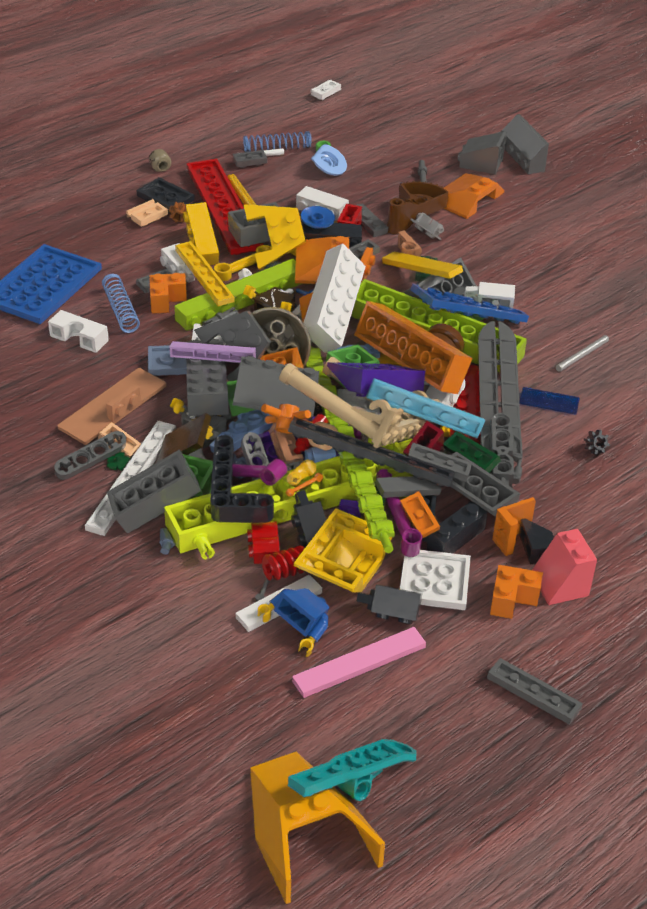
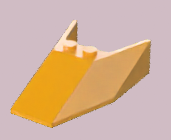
(282, 809)

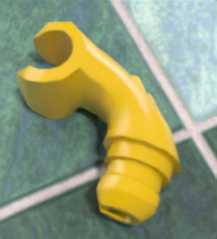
(305, 469)

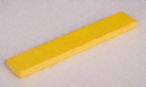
(422, 264)
(204, 273)

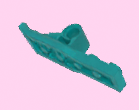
(353, 769)

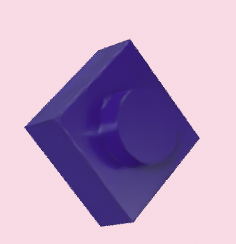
(350, 507)

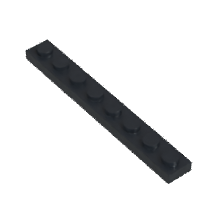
(379, 456)

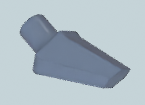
(166, 541)

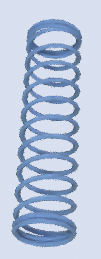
(247, 143)
(122, 319)

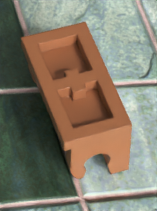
(284, 446)

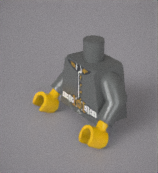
(216, 426)

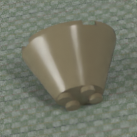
(284, 331)

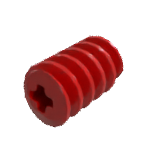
(282, 563)

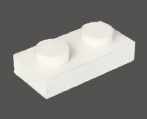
(325, 89)

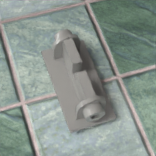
(423, 223)

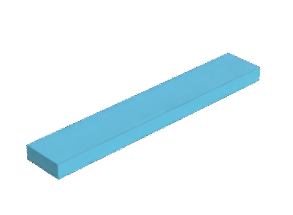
(426, 408)

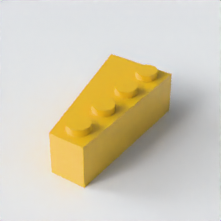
(201, 231)

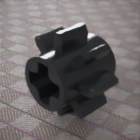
(591, 442)

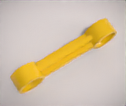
(225, 270)

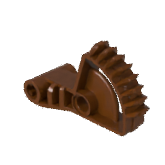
(414, 199)

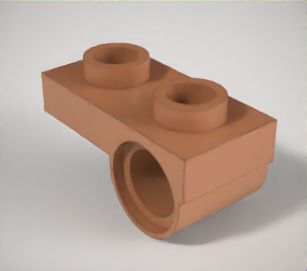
(408, 245)

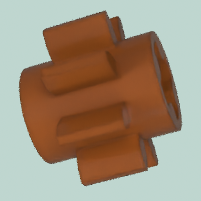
(177, 212)

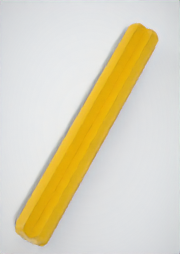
(240, 190)

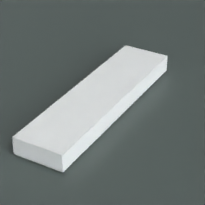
(249, 616)

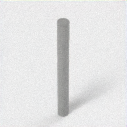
(585, 351)

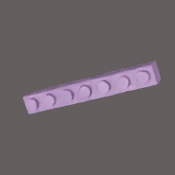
(210, 351)

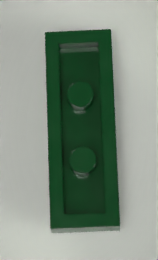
(473, 451)

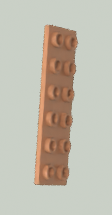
(111, 405)

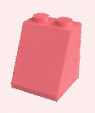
(566, 568)

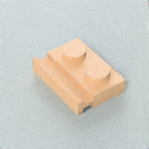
(147, 213)

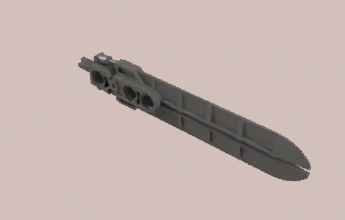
(501, 430)

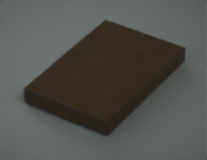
(186, 438)

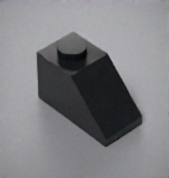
(534, 539)

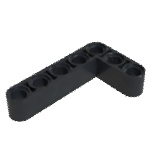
(234, 506)

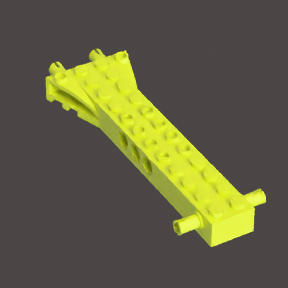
(191, 519)

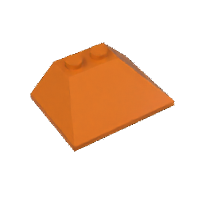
(467, 191)
(311, 256)

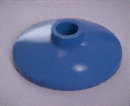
(317, 217)

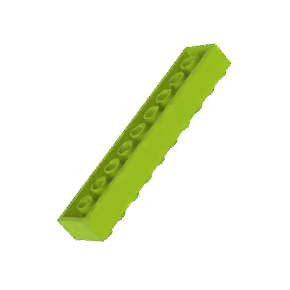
(425, 317)

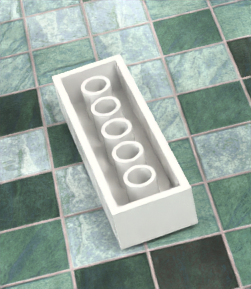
(334, 298)

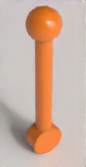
(318, 477)

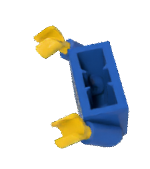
(302, 611)

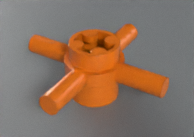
(284, 416)

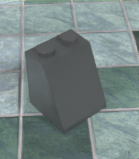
(483, 153)

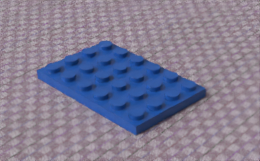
(44, 283)

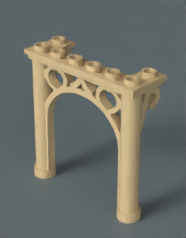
(382, 428)

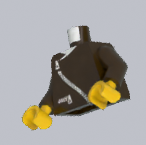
(272, 298)

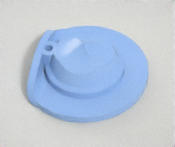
(330, 160)

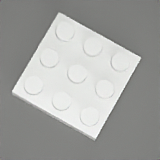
(438, 577)

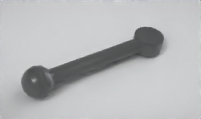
(260, 596)

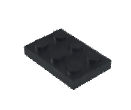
(164, 193)

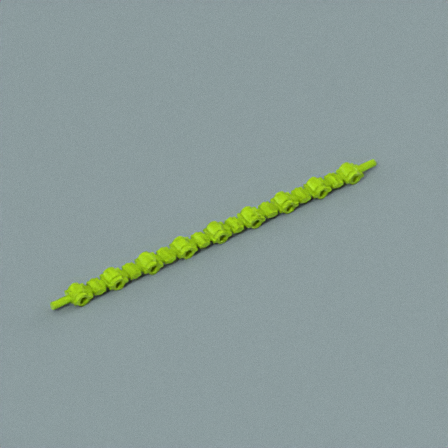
(359, 477)

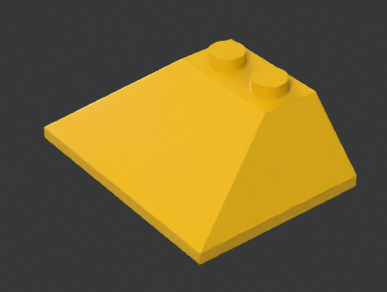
(343, 552)

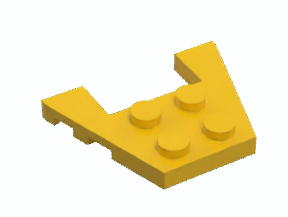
(283, 228)

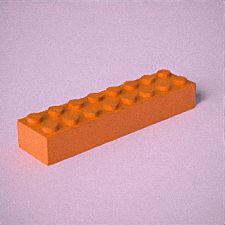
(413, 347)

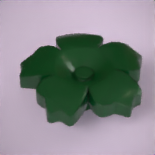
(118, 461)

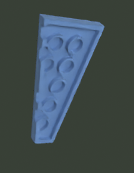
(247, 422)

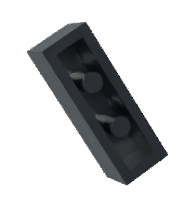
(458, 529)

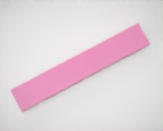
(358, 662)

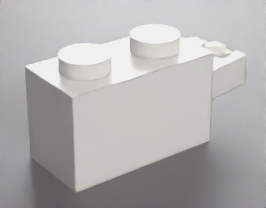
(174, 263)
(493, 293)

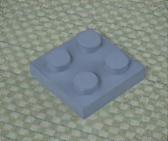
(162, 364)

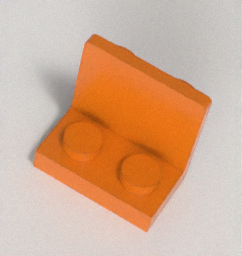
(508, 523)

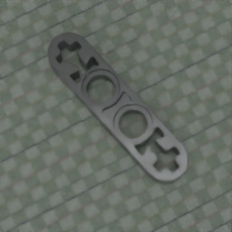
(88, 452)

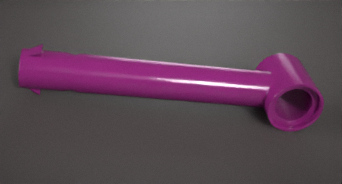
(269, 474)
(410, 537)

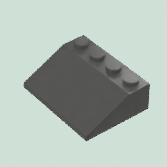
(260, 384)

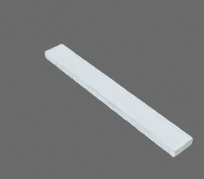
(143, 458)

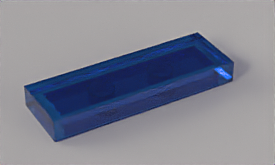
(549, 400)

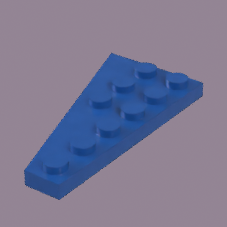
(455, 302)

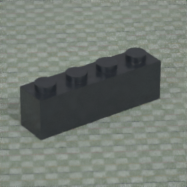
(352, 231)

